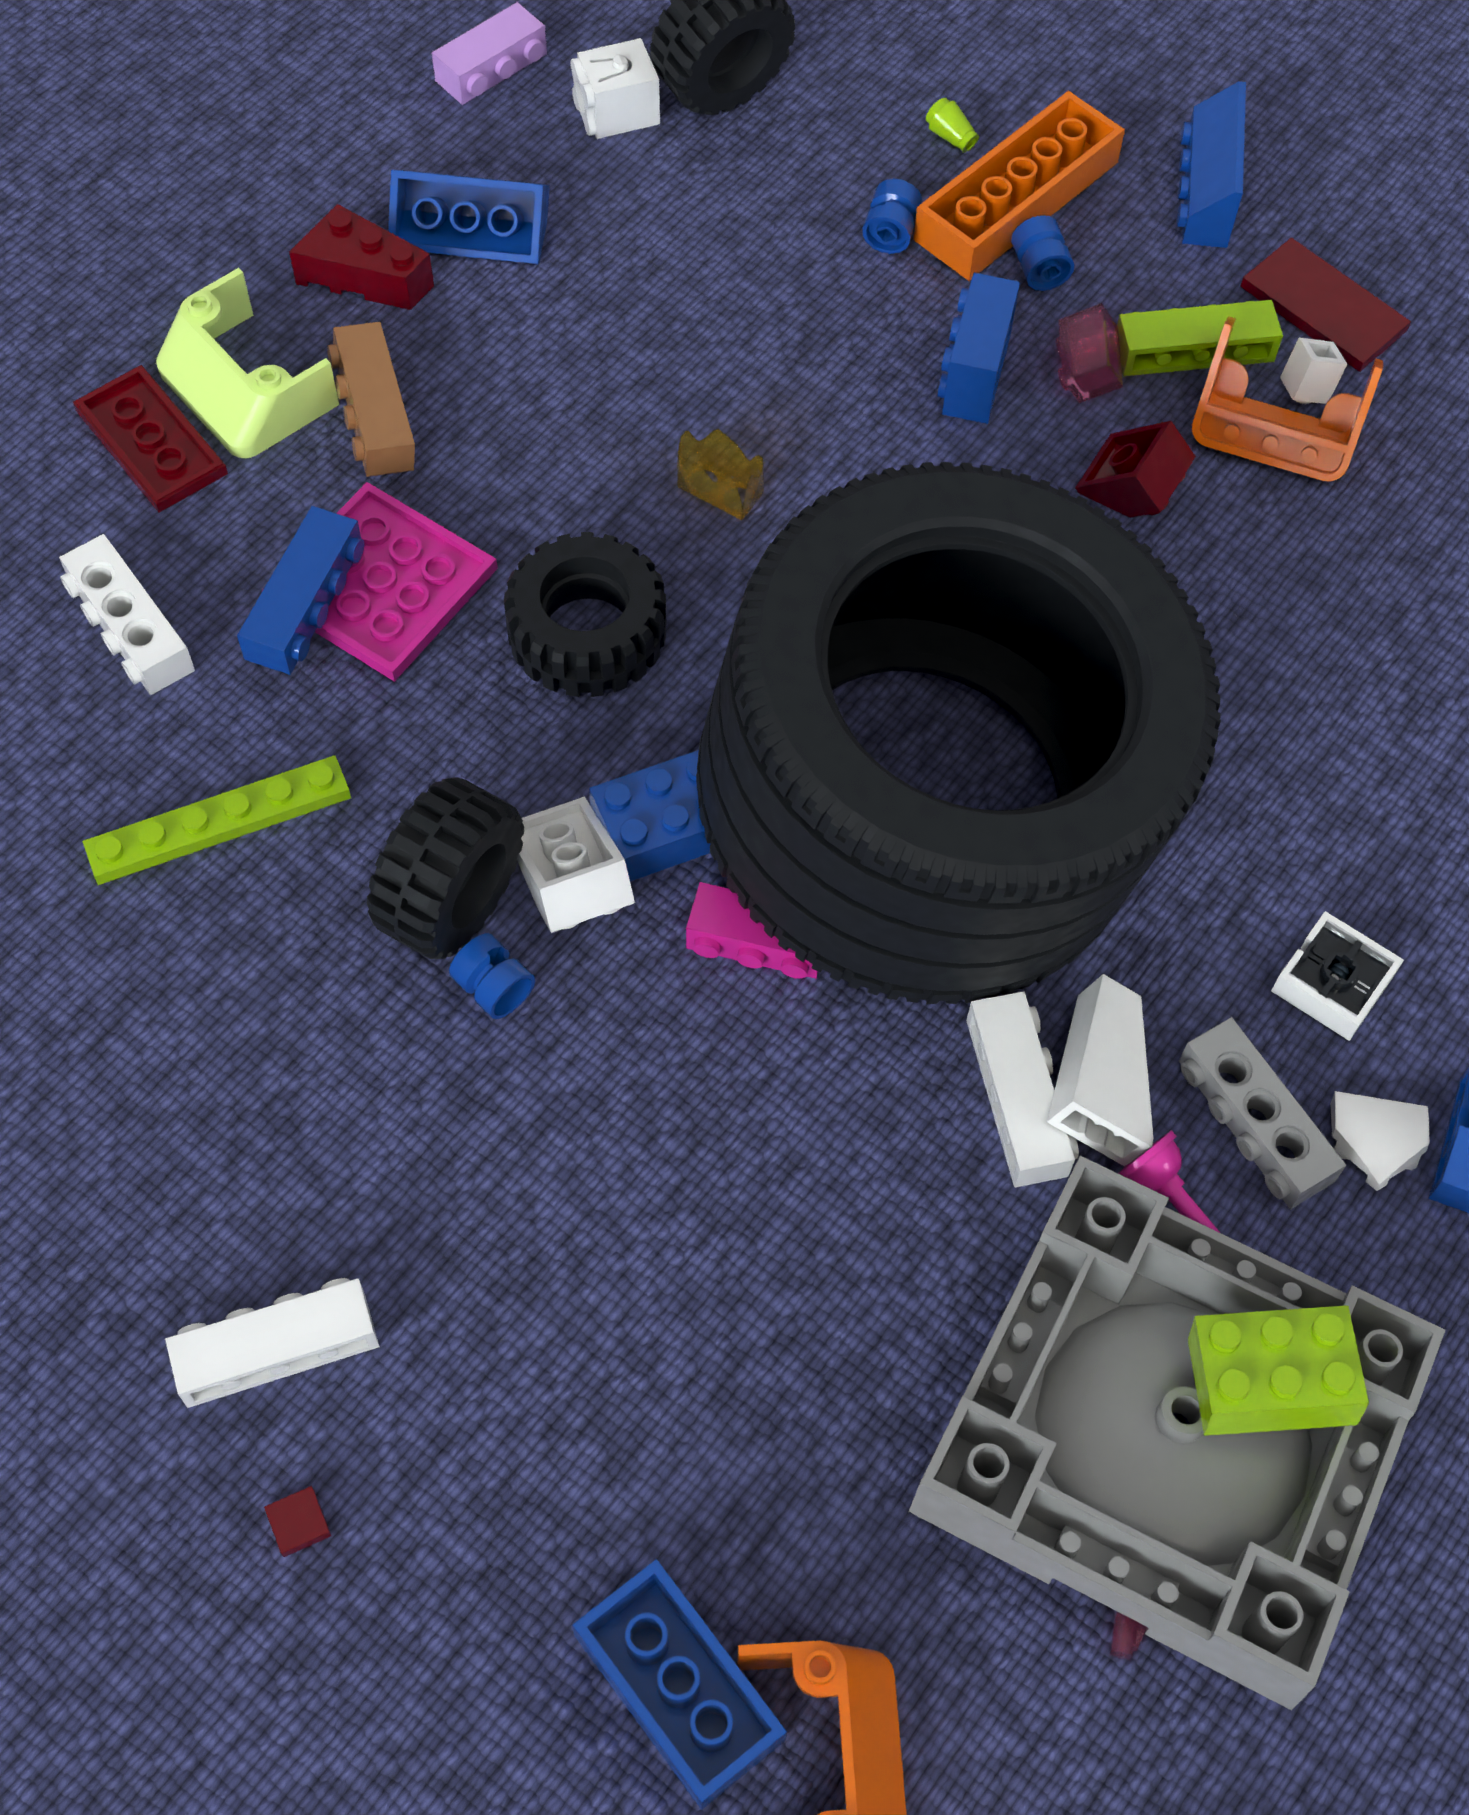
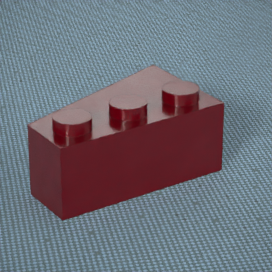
(363, 259)

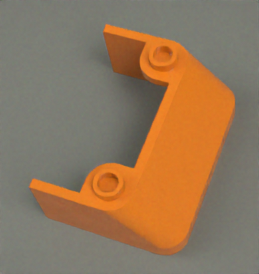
(1275, 434)
(867, 1714)

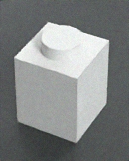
(1313, 371)

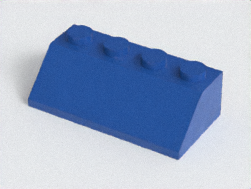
(1212, 168)
(469, 215)

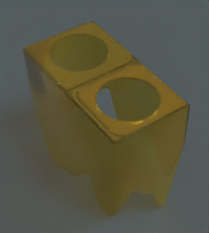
(724, 459)

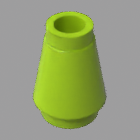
(951, 124)

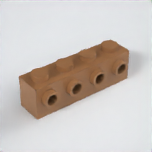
(372, 399)

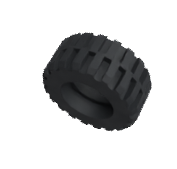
(721, 50)
(585, 570)
(445, 867)

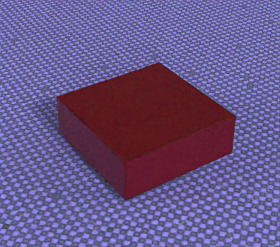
(297, 1521)

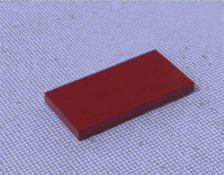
(1325, 303)
(150, 438)

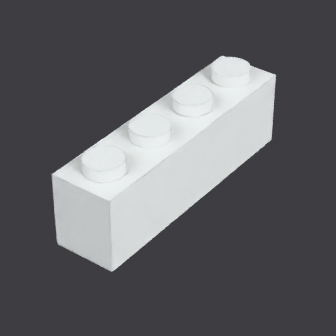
(1020, 1088)
(271, 1341)

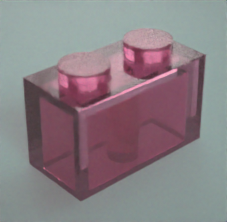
(1089, 353)

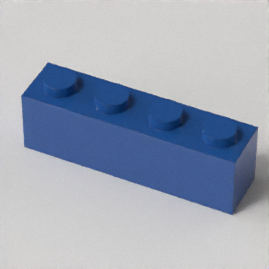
(301, 590)

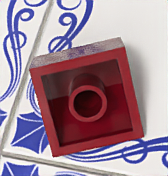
(1138, 469)

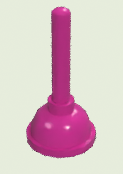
(1158, 1171)

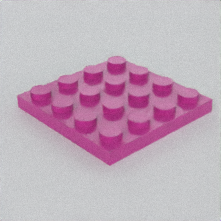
(403, 586)

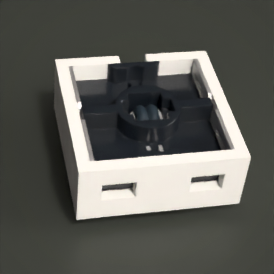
(1337, 975)

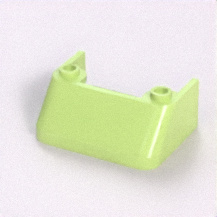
(237, 407)

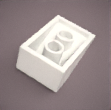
(572, 865)

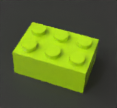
(1277, 1370)

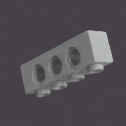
(1259, 1088)

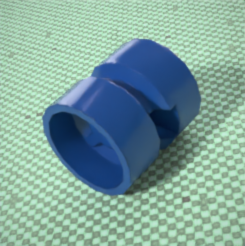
(892, 216)
(1042, 253)
(495, 979)

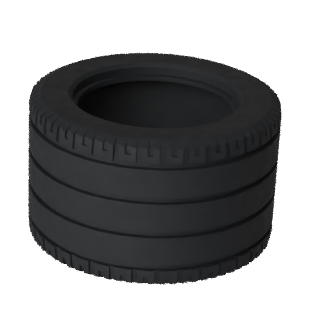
(1016, 600)

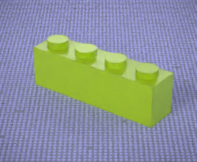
(1189, 337)

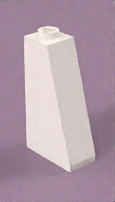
(1104, 1074)

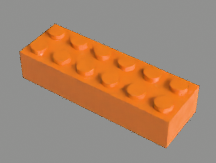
(1020, 178)

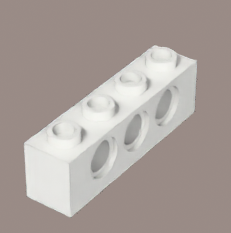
(126, 614)

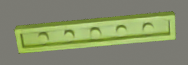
(216, 820)

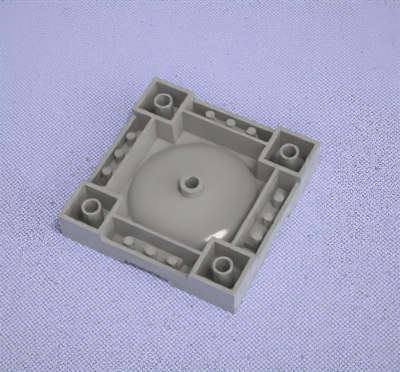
(1088, 1478)

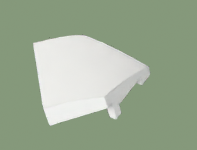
(1379, 1134)

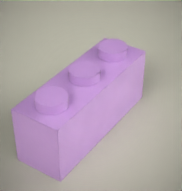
(489, 53)

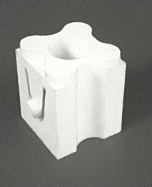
(616, 89)

